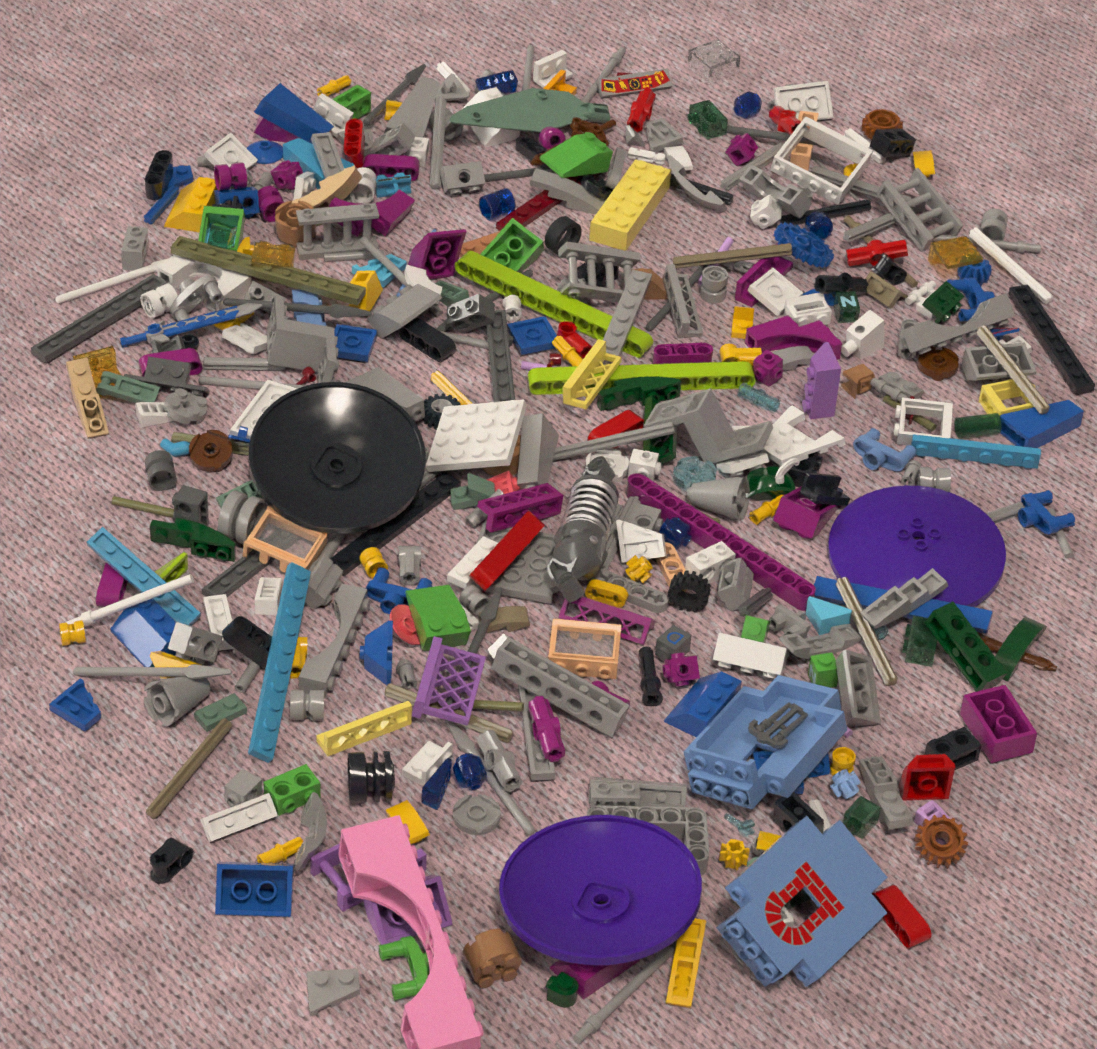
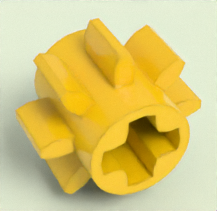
(639, 569)
(734, 854)

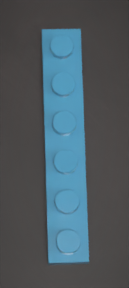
(976, 451)
(141, 576)

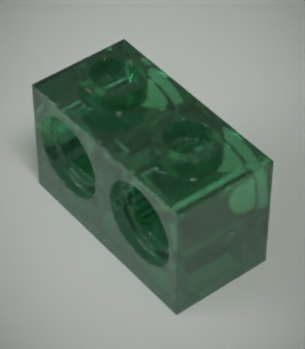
(707, 119)
(921, 643)

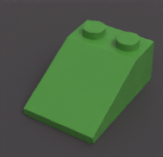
(579, 156)
(514, 247)
(438, 614)

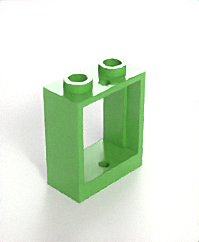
(223, 215)

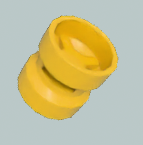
(372, 560)
(72, 632)
(842, 759)

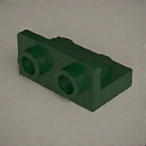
(943, 302)

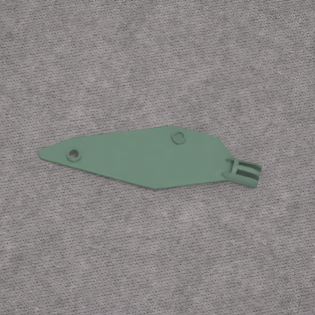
(531, 111)

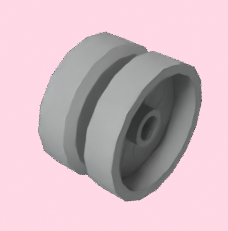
(240, 515)

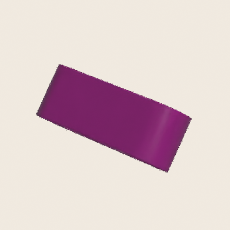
(392, 164)
(683, 353)
(183, 355)
(111, 587)

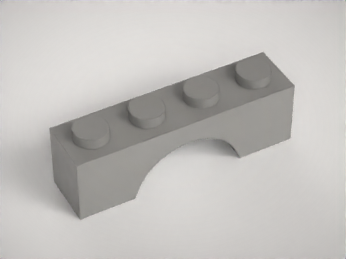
(761, 185)

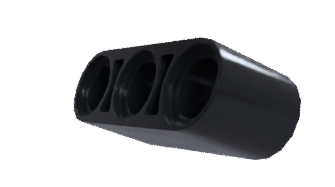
(159, 175)
(427, 339)
(248, 640)

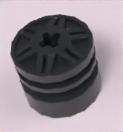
(370, 776)

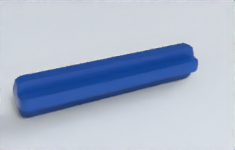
(161, 204)

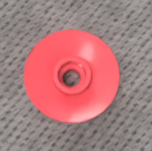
(403, 624)

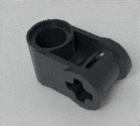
(889, 270)
(169, 860)

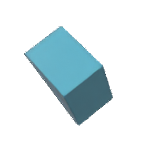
(826, 615)

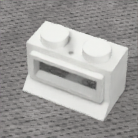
(808, 309)

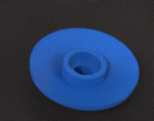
(266, 151)

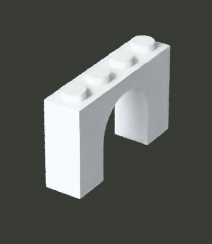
(229, 282)

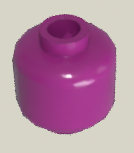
(550, 137)

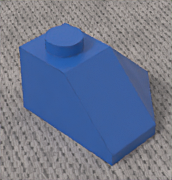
(378, 652)

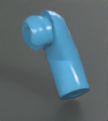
(175, 449)

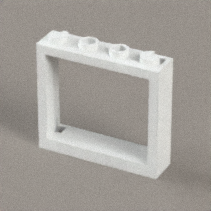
(831, 140)

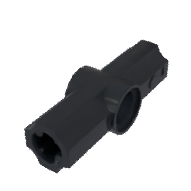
(843, 283)

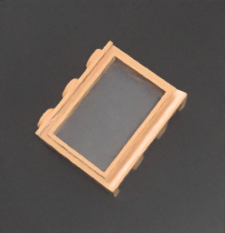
(284, 541)
(585, 647)

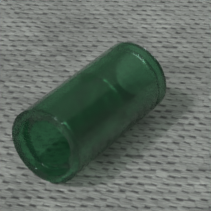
(977, 425)

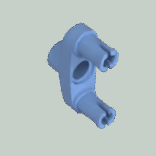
(879, 455)

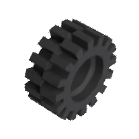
(690, 582)

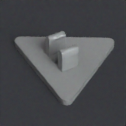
(452, 89)

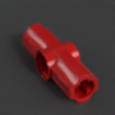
(641, 109)
(785, 119)
(873, 251)

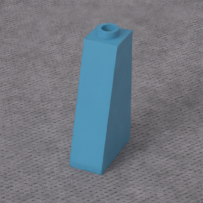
(304, 153)

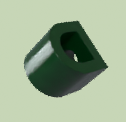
(562, 990)

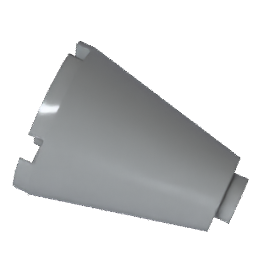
(721, 496)
(174, 697)

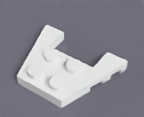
(789, 443)

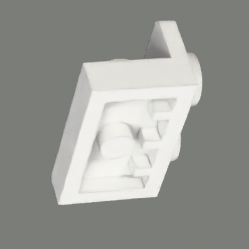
(549, 66)
(333, 113)
(427, 761)

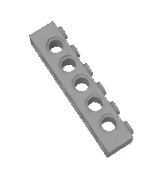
(560, 686)

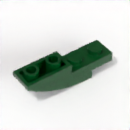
(637, 389)
(200, 538)

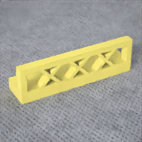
(585, 376)
(365, 728)

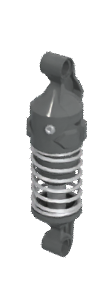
(584, 530)

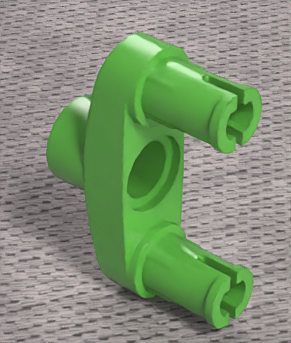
(417, 962)

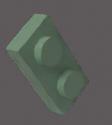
(228, 708)

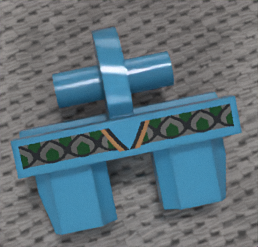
(389, 186)

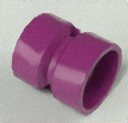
(232, 176)
(269, 200)

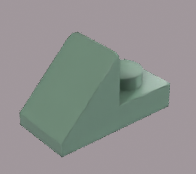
(472, 493)

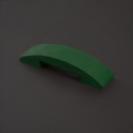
(1018, 644)

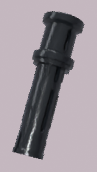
(650, 683)

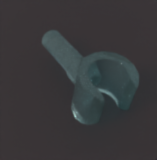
(744, 827)

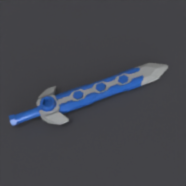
(161, 332)

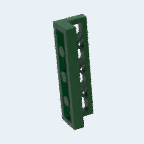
(656, 444)

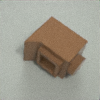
(859, 380)

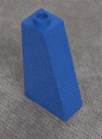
(292, 114)
(1034, 430)

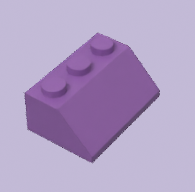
(822, 384)
(391, 927)

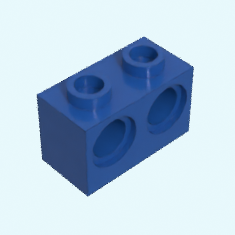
(243, 193)

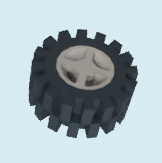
(434, 407)

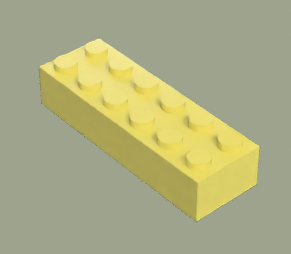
(630, 205)

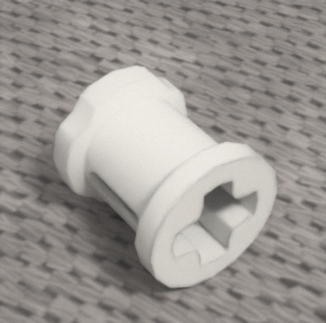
(512, 306)

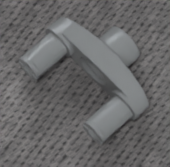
(193, 293)

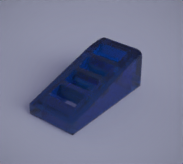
(505, 82)
(435, 787)

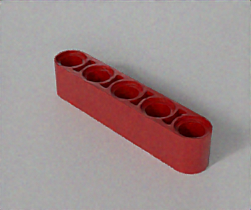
(506, 550)

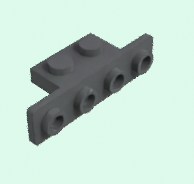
(169, 375)

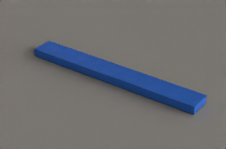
(828, 591)

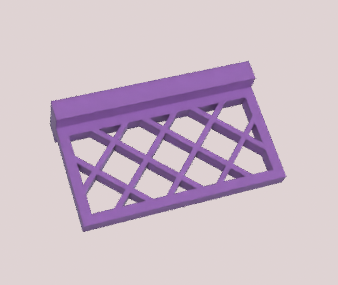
(429, 682)

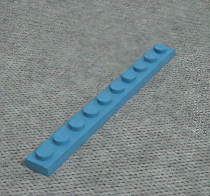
(279, 663)

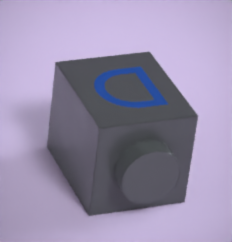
(671, 642)

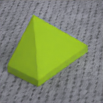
(174, 569)

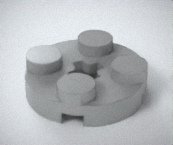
(185, 406)

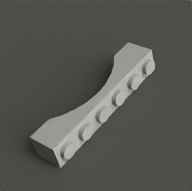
(928, 333)
(321, 670)

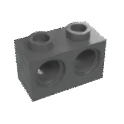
(470, 313)
(191, 505)

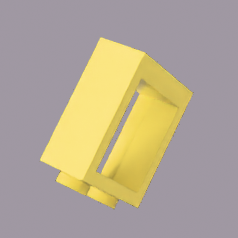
(993, 393)

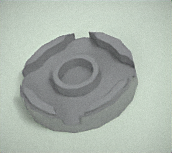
(476, 814)

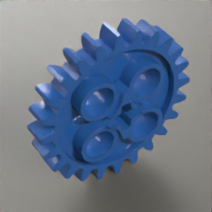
(804, 244)

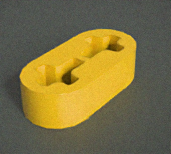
(606, 593)

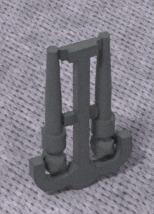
(778, 740)

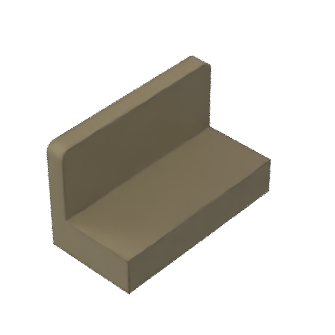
(883, 290)

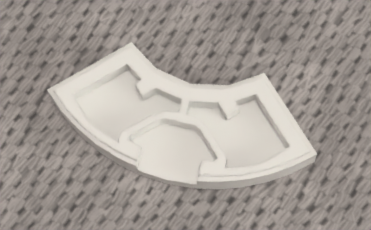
(418, 276)

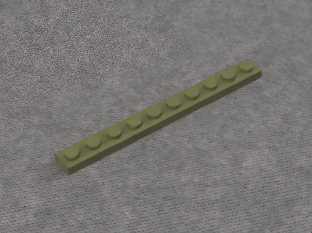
(282, 275)

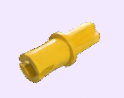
(334, 86)
(568, 353)
(766, 510)
(280, 852)

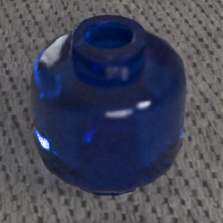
(747, 105)
(819, 224)
(676, 532)
(469, 771)

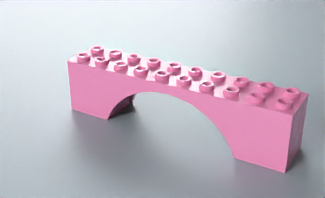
(385, 871)

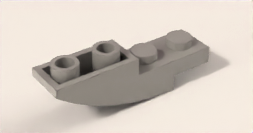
(883, 792)

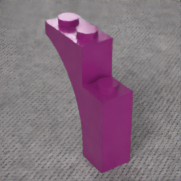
(390, 212)
(786, 333)

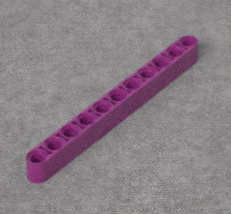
(708, 532)

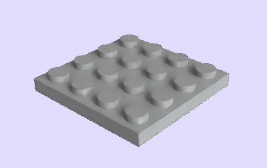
(528, 572)

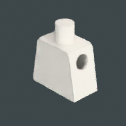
(864, 336)

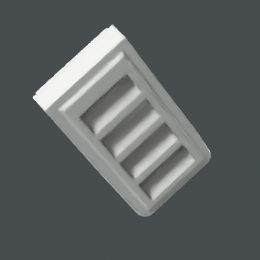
(151, 413)
(268, 599)

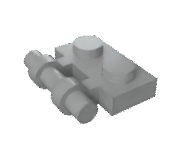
(896, 387)

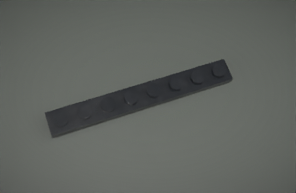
(1051, 339)
(378, 537)

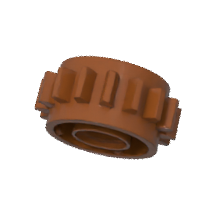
(880, 120)
(947, 830)

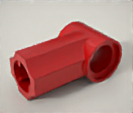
(568, 332)

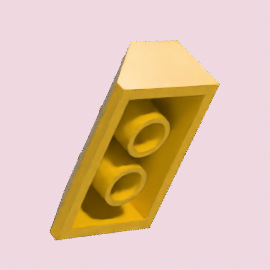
(189, 205)

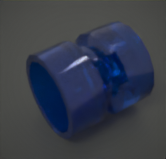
(497, 204)

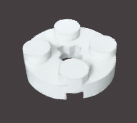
(615, 459)

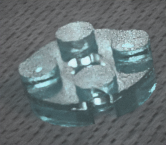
(703, 472)

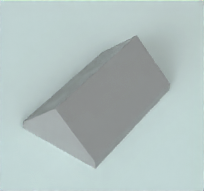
(857, 689)

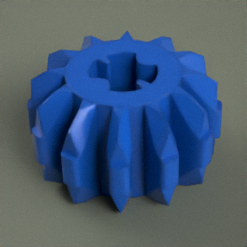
(979, 271)

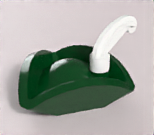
(771, 481)

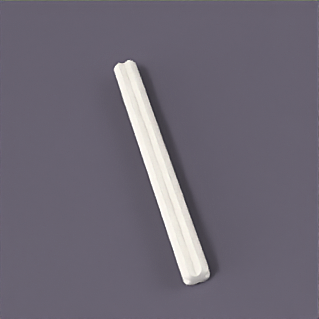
(1010, 265)

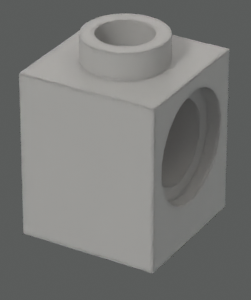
(242, 788)

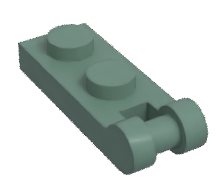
(127, 388)

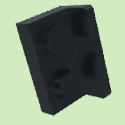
(824, 489)

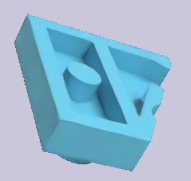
(382, 272)

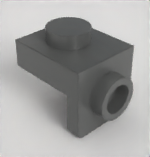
(174, 344)

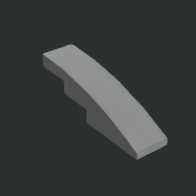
(567, 190)
(904, 600)

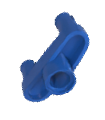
(973, 293)
(1037, 515)
(389, 594)

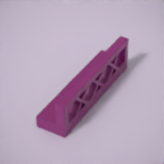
(779, 263)
(508, 514)
(612, 612)

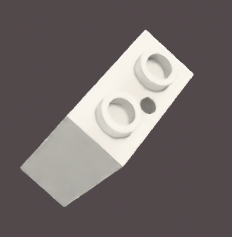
(922, 408)

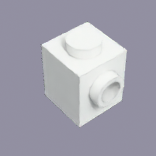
(420, 150)

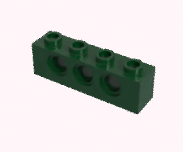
(965, 647)

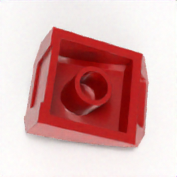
(927, 778)

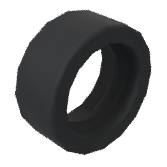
(556, 231)

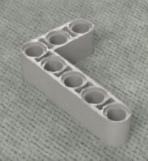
(682, 822)

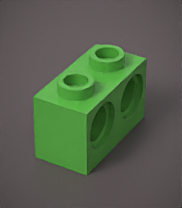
(356, 100)
(292, 789)

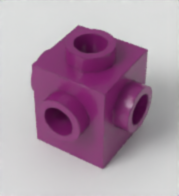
(741, 149)
(285, 174)
(768, 368)
(681, 669)

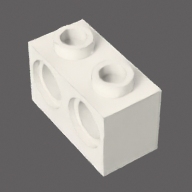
(710, 561)

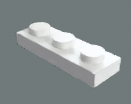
(469, 562)
(218, 616)
(238, 817)

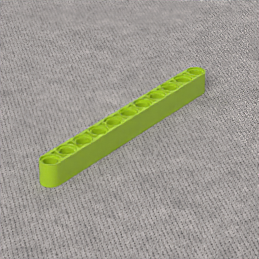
(546, 300)
(692, 376)

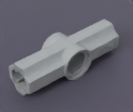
(499, 761)

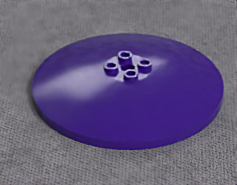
(877, 546)
(569, 867)

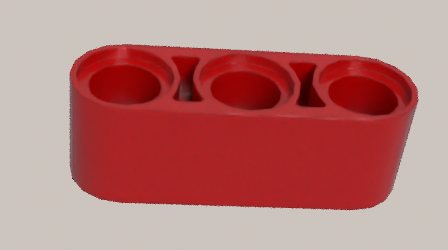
(354, 142)
(621, 423)
(903, 917)

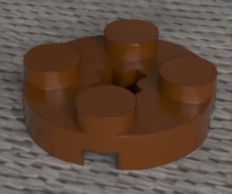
(938, 363)
(211, 462)

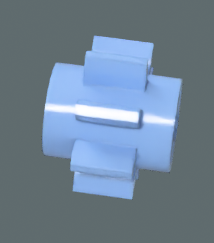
(845, 784)

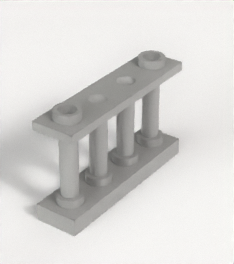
(346, 214)
(909, 220)
(595, 254)

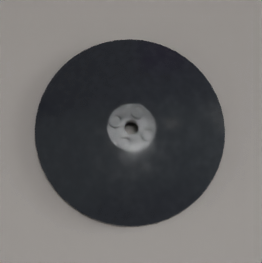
(344, 426)

